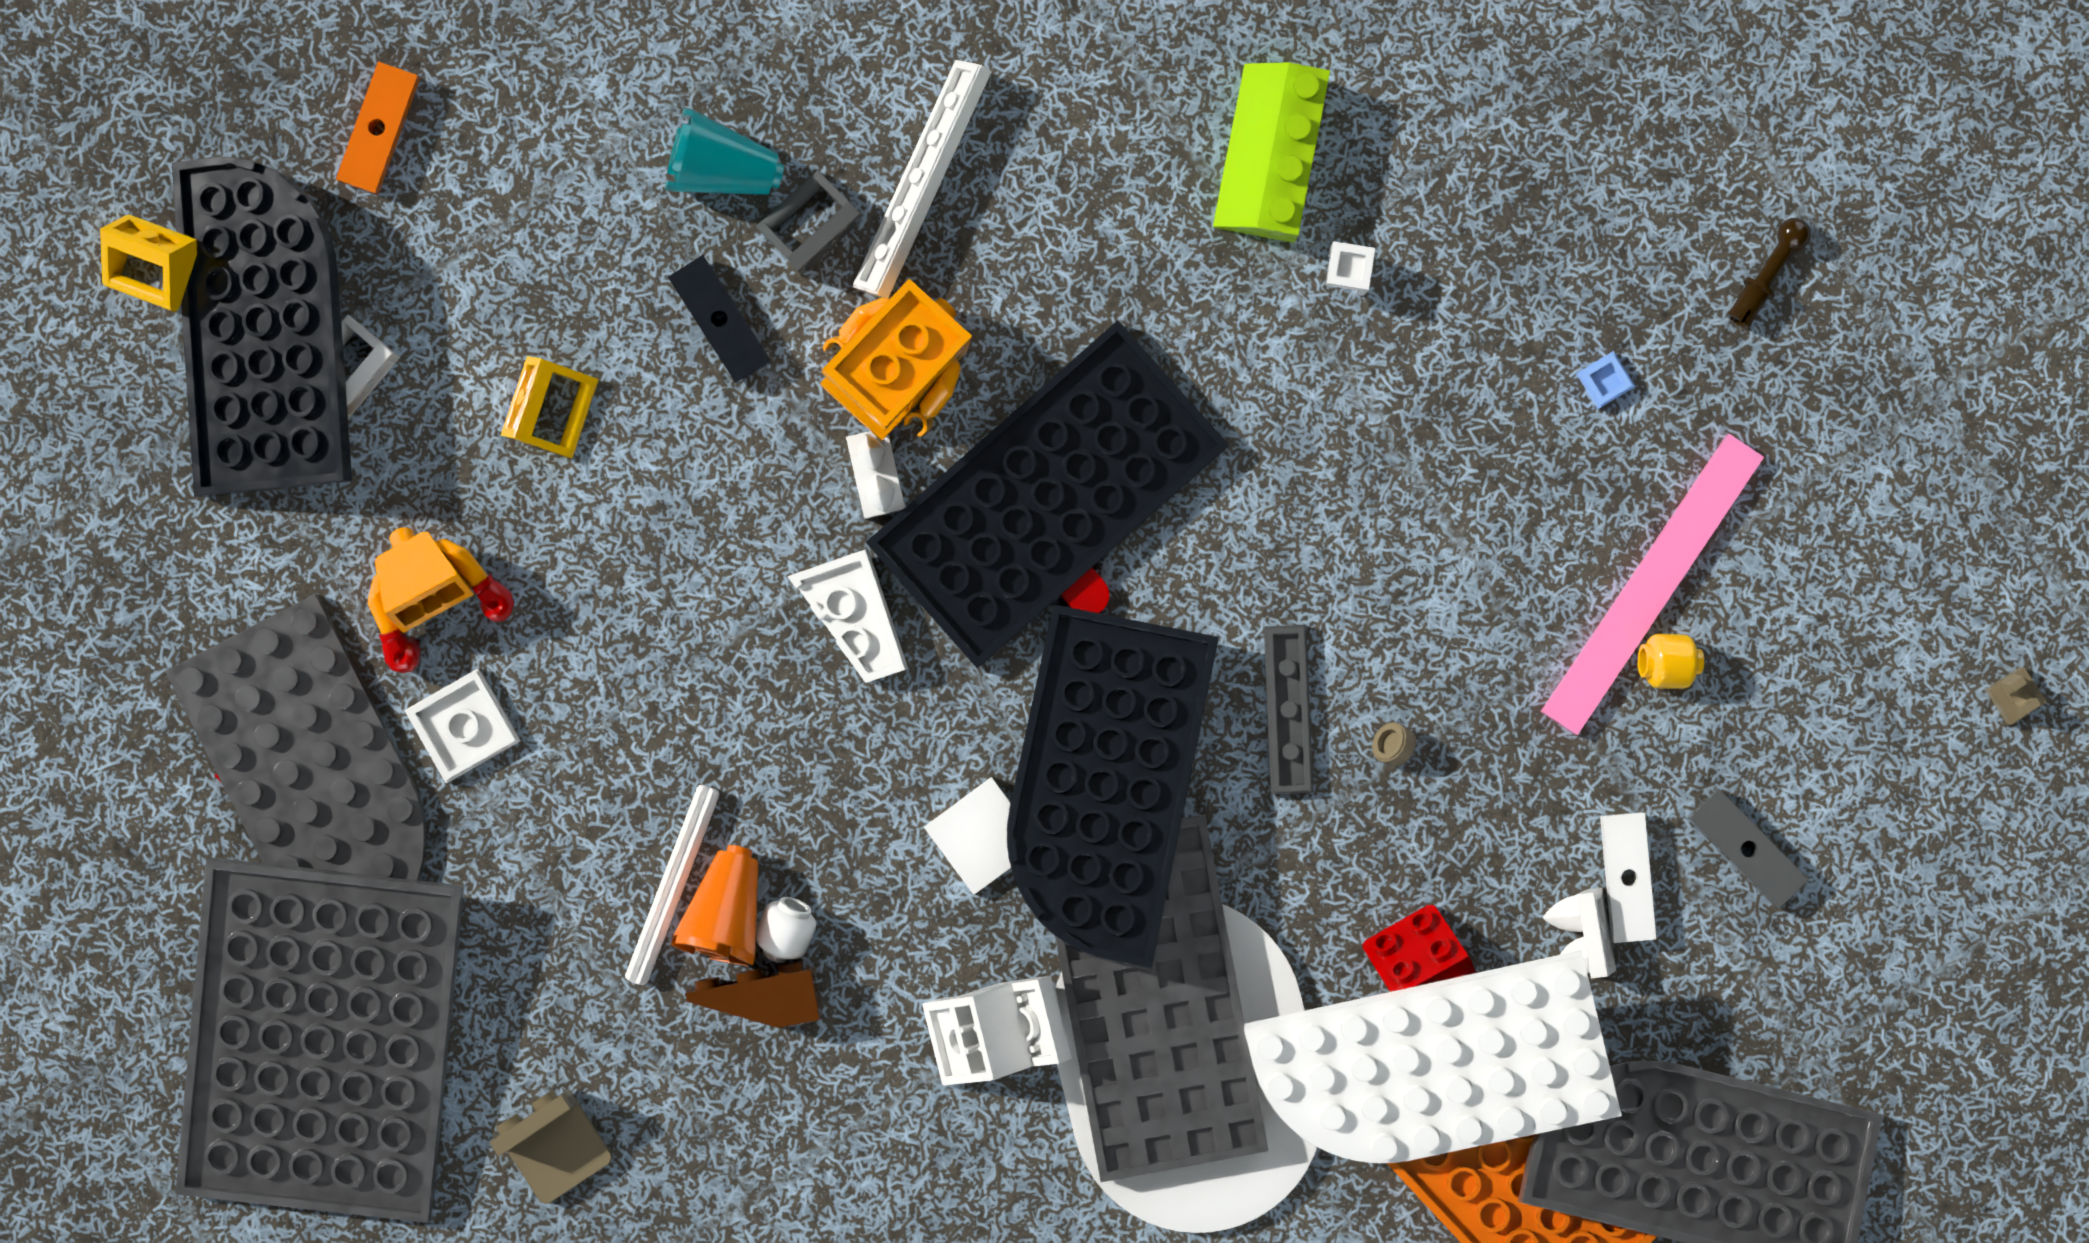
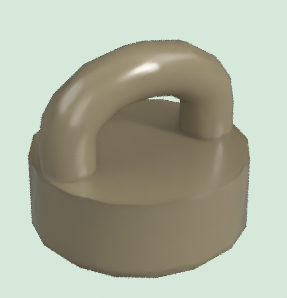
(1393, 744)

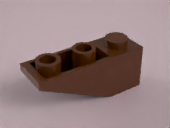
(770, 999)

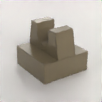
(2015, 695)

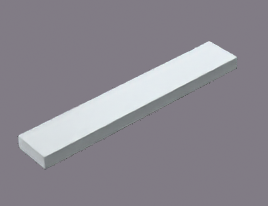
(921, 179)

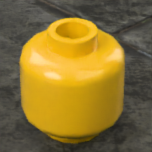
(1670, 661)

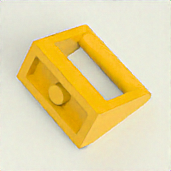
(151, 243)
(529, 399)

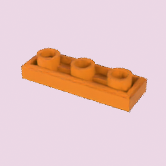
(387, 103)

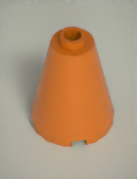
(723, 910)

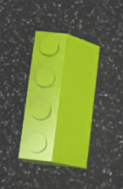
(1271, 150)

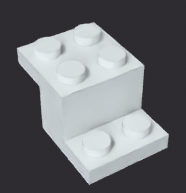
(997, 1031)

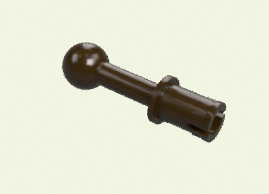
(1792, 236)

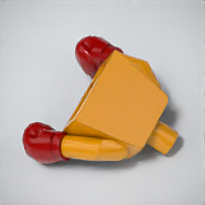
(421, 581)

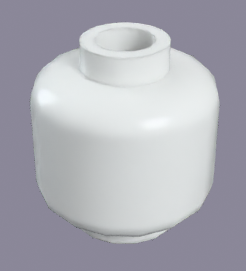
(785, 929)

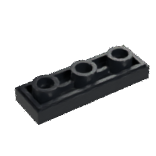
(705, 299)

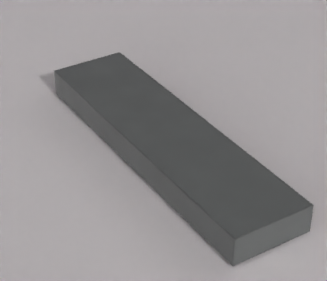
(1288, 709)

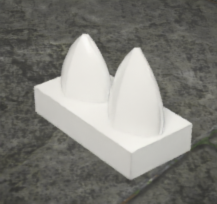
(875, 474)
(1588, 915)

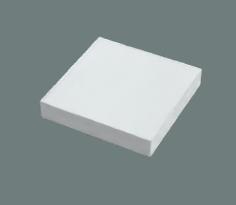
(462, 725)
(975, 835)

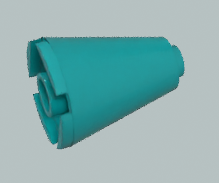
(719, 160)

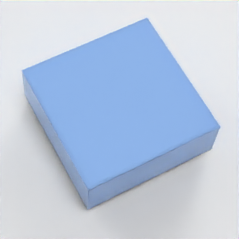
(1605, 380)

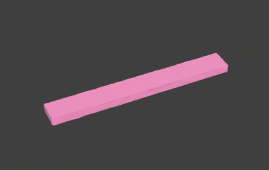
(1652, 584)

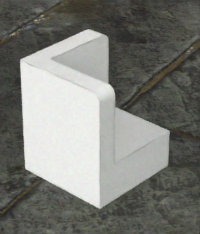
(1350, 267)

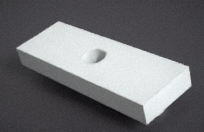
(1631, 904)

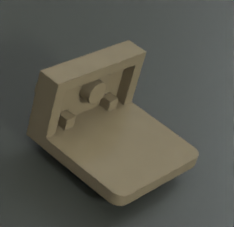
(553, 1145)

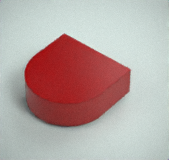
(1088, 593)

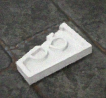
(855, 612)

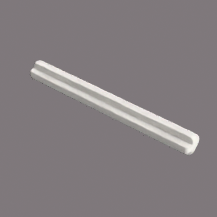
(672, 885)

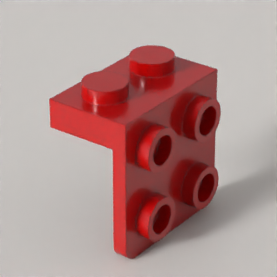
(1417, 951)

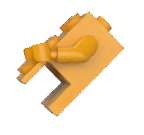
(896, 357)

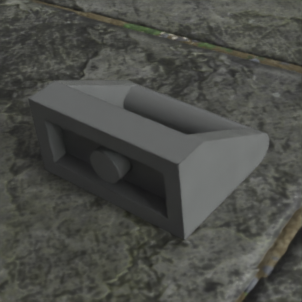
(821, 240)

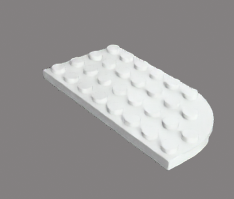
(1441, 1063)

